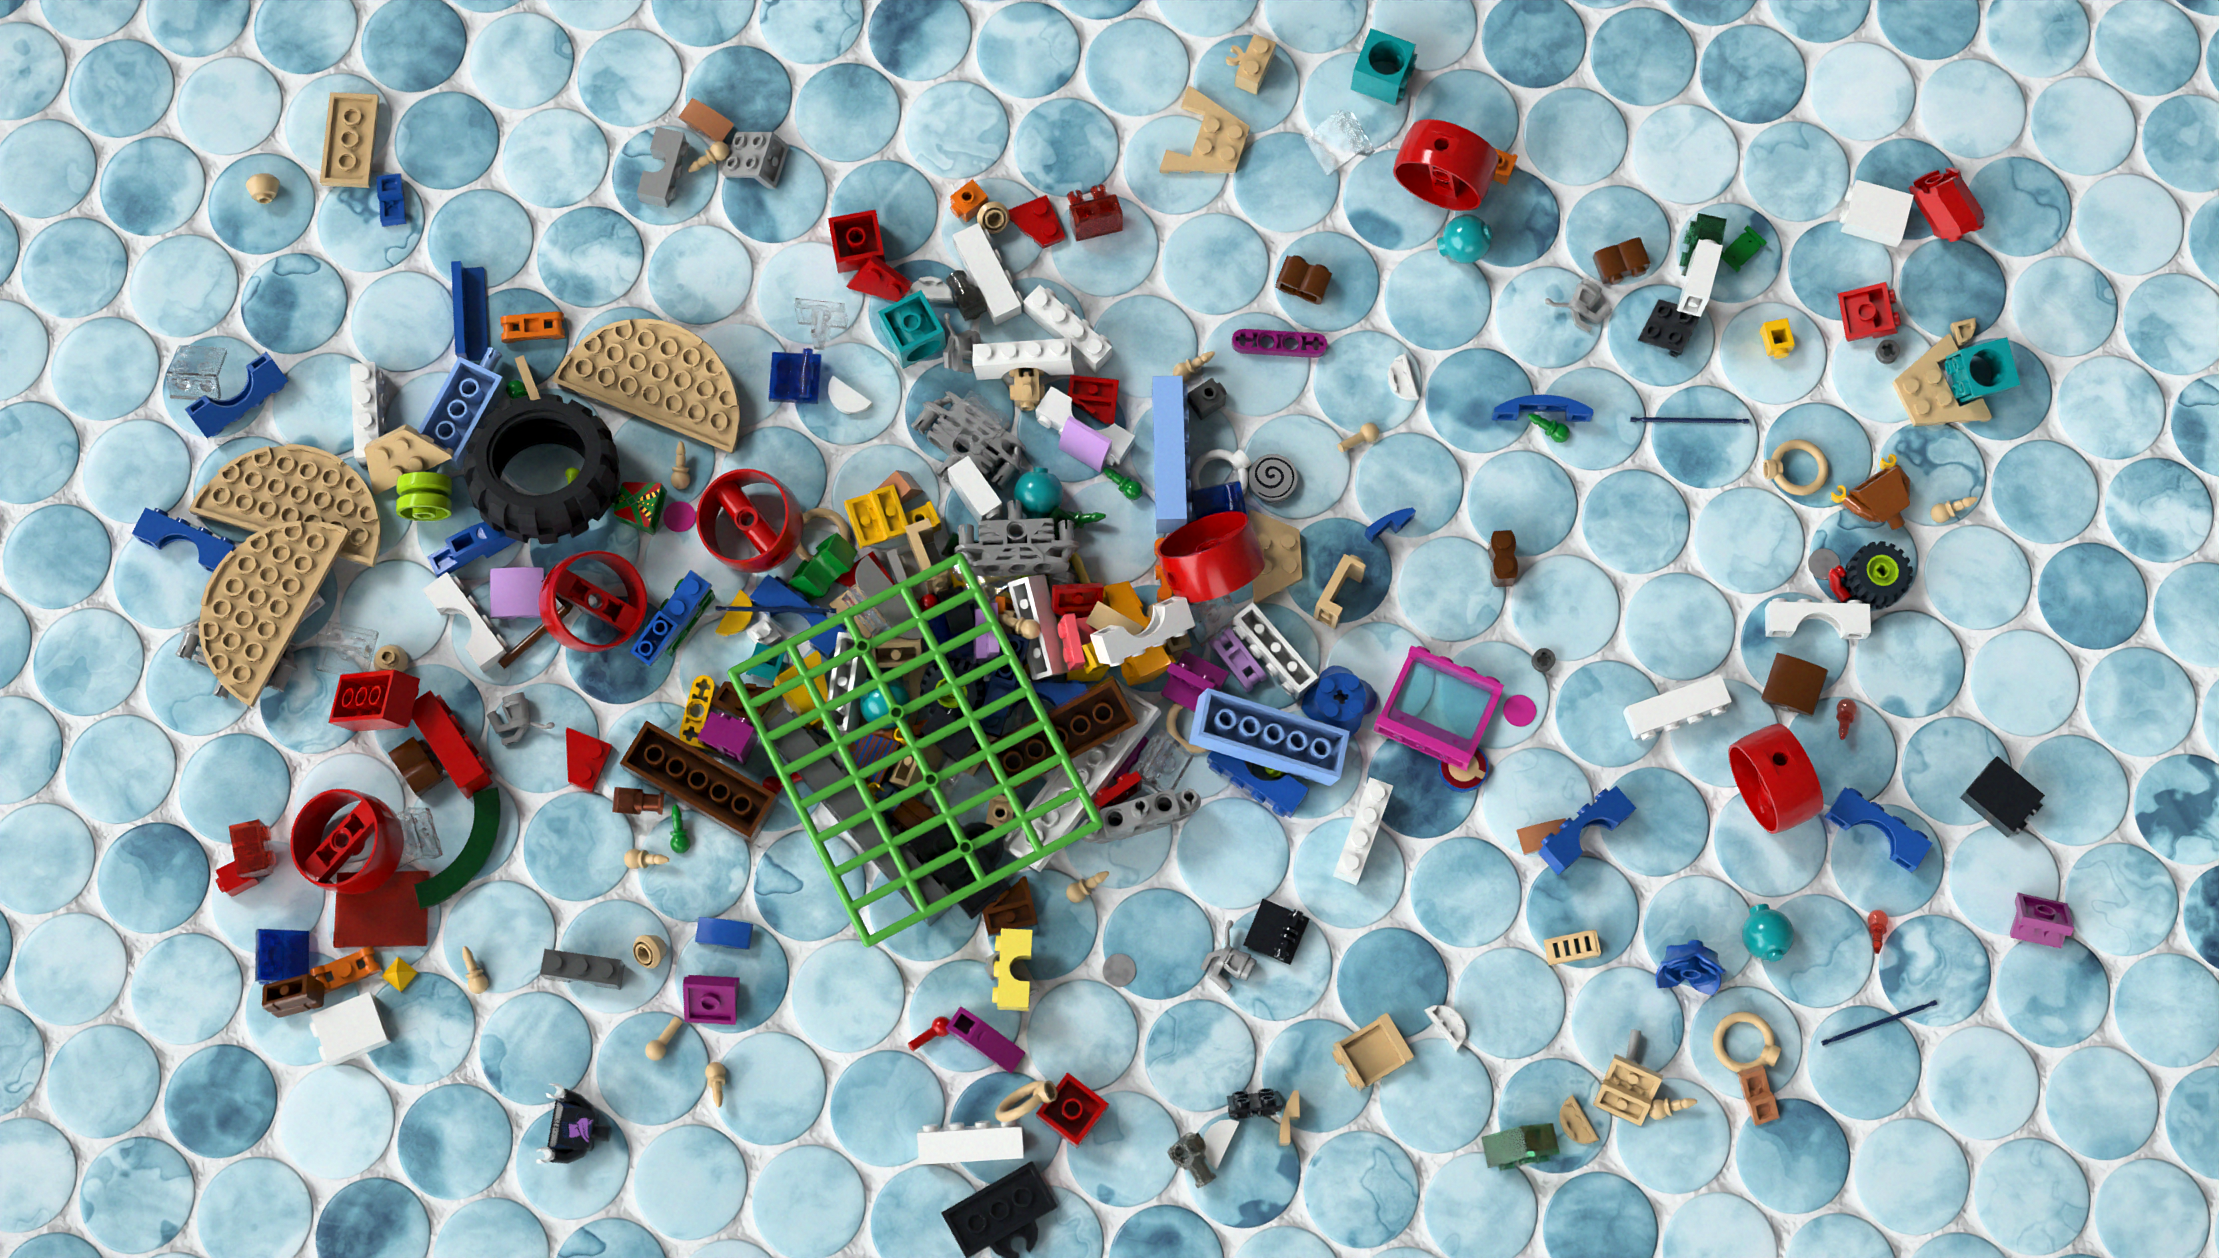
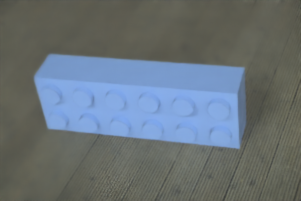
(1170, 447)
(1269, 737)

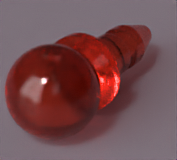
(1846, 710)
(1877, 927)

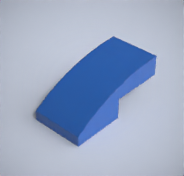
(391, 200)
(1394, 520)
(724, 933)

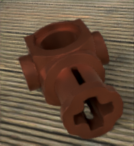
(635, 801)

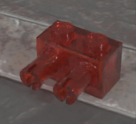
(1094, 216)
(252, 849)

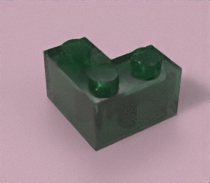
(1702, 228)
(1520, 1144)

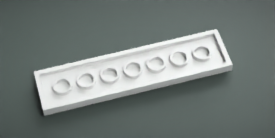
(1095, 769)

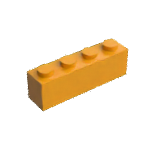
(1155, 660)

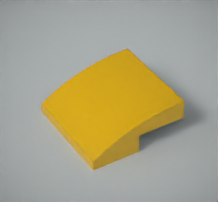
(876, 516)

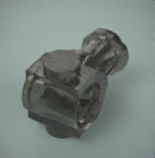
(967, 296)
(1190, 1154)

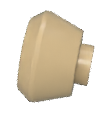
(263, 187)
(993, 217)
(390, 658)
(649, 950)

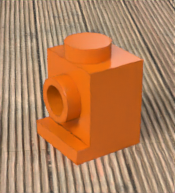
(1506, 166)

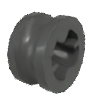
(1880, 352)
(1537, 666)

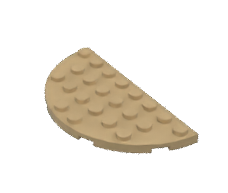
(657, 375)
(294, 485)
(261, 599)

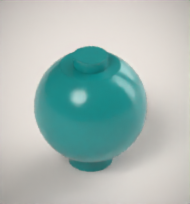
(1465, 239)
(1038, 493)
(874, 705)
(1767, 933)

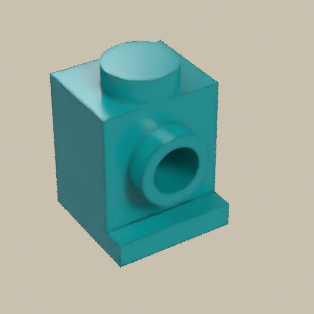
(770, 668)

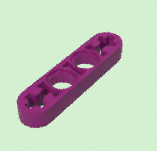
(1279, 339)

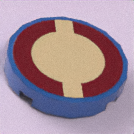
(1465, 781)

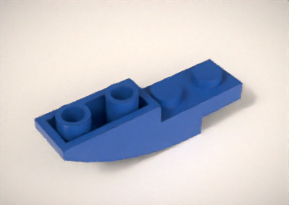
(468, 546)
(672, 619)

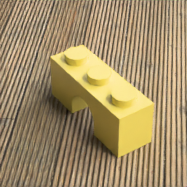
(1013, 946)

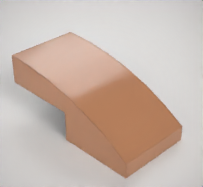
(706, 120)
(1531, 836)
(1757, 1095)

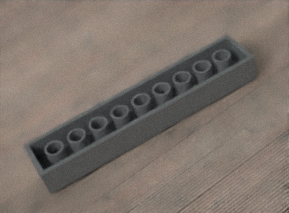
(848, 803)

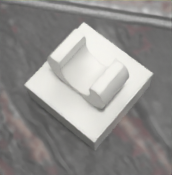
(763, 633)

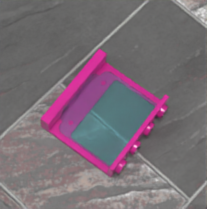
(1439, 707)

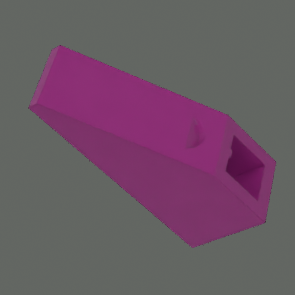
(985, 1040)

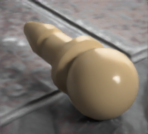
(717, 152)
(1188, 368)
(680, 478)
(1941, 512)
(1028, 628)
(635, 859)
(1077, 891)
(477, 981)
(715, 1074)
(1660, 1109)

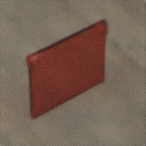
(383, 916)

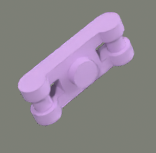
(1238, 659)

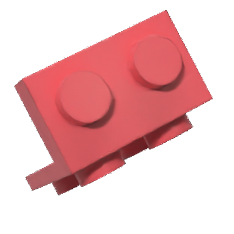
(1074, 635)

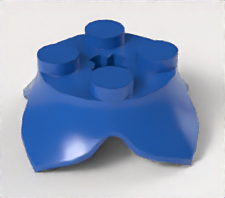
(1335, 680)
(1692, 963)

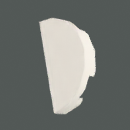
(933, 289)
(1401, 379)
(845, 398)
(1448, 1023)
(1217, 1140)

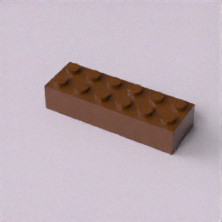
(1079, 722)
(699, 782)

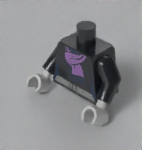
(572, 1128)

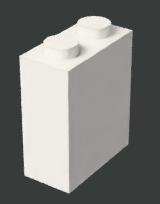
(1876, 213)
(1700, 277)
(974, 491)
(350, 1029)

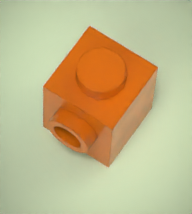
(968, 201)

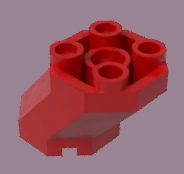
(1947, 204)

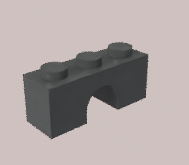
(581, 967)

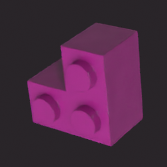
(729, 736)

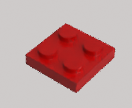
(1127, 786)

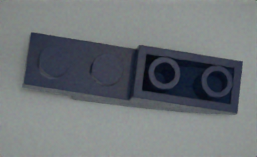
(1002, 683)

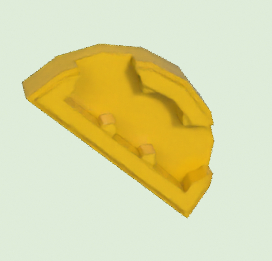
(736, 621)

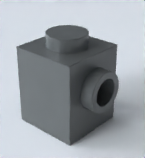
(1207, 398)

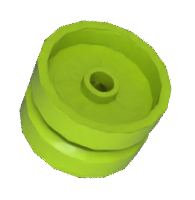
(424, 496)

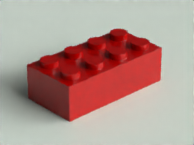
(374, 700)
(452, 749)

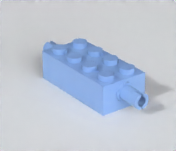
(462, 405)

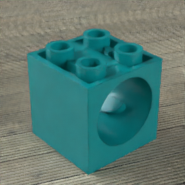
(1388, 48)
(912, 329)
(2002, 366)

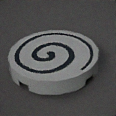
(1272, 478)

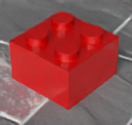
(855, 239)
(1073, 1111)

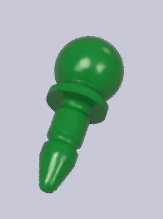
(516, 389)
(1558, 431)
(1132, 489)
(1086, 518)
(680, 841)

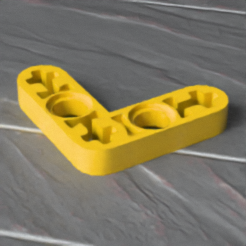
(690, 722)

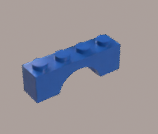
(262, 380)
(159, 530)
(774, 593)
(1051, 691)
(1282, 794)
(1608, 812)
(1906, 845)

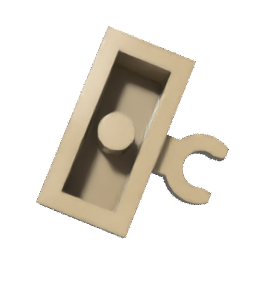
(1253, 63)
(897, 652)
(907, 771)

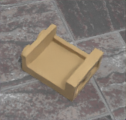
(917, 536)
(1325, 609)
(1372, 1052)

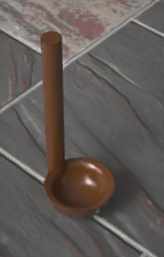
(534, 636)

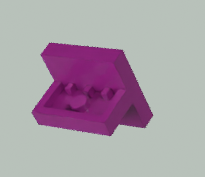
(1191, 679)
(2041, 921)
(710, 999)

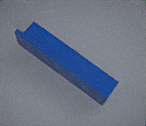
(469, 311)

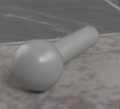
(1633, 1045)

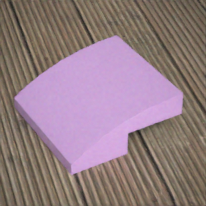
(1085, 444)
(515, 592)
(986, 645)

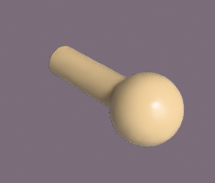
(1368, 432)
(656, 1049)

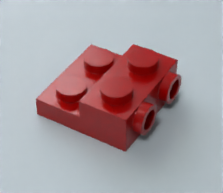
(1869, 312)

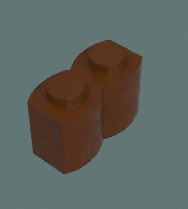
(1621, 261)
(1303, 279)
(1504, 563)
(416, 766)

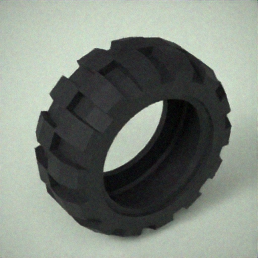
(533, 424)

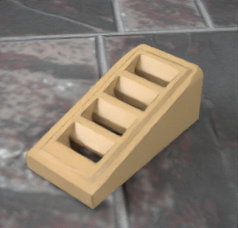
(1581, 936)

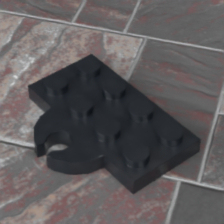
(958, 873)
(1001, 1214)

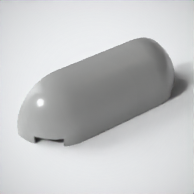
(895, 610)

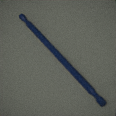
(1690, 420)
(775, 609)
(1879, 1022)

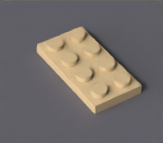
(349, 140)

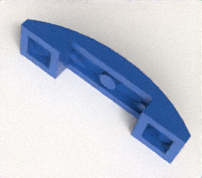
(1574, 410)

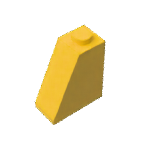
(799, 698)

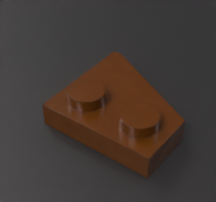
(729, 702)
(1011, 910)

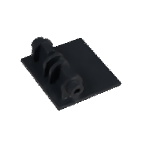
(1668, 328)
(1276, 931)
(1265, 1100)

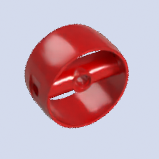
(1445, 153)
(728, 493)
(1211, 556)
(577, 591)
(1776, 778)
(322, 861)

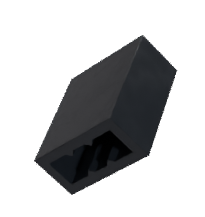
(2003, 797)

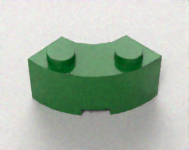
(831, 560)

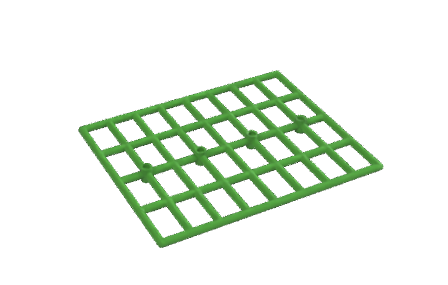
(930, 779)

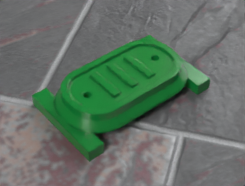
(1741, 249)

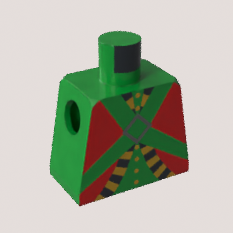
(639, 505)

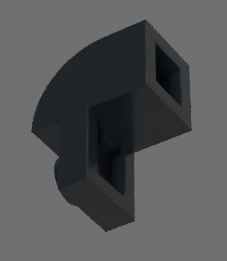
(960, 617)

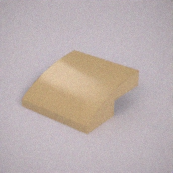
(1628, 1090)

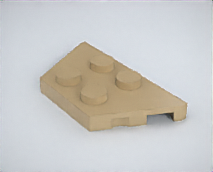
(401, 453)
(1281, 555)

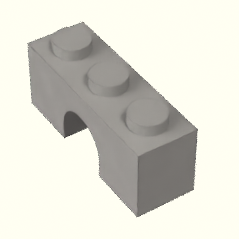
(659, 187)

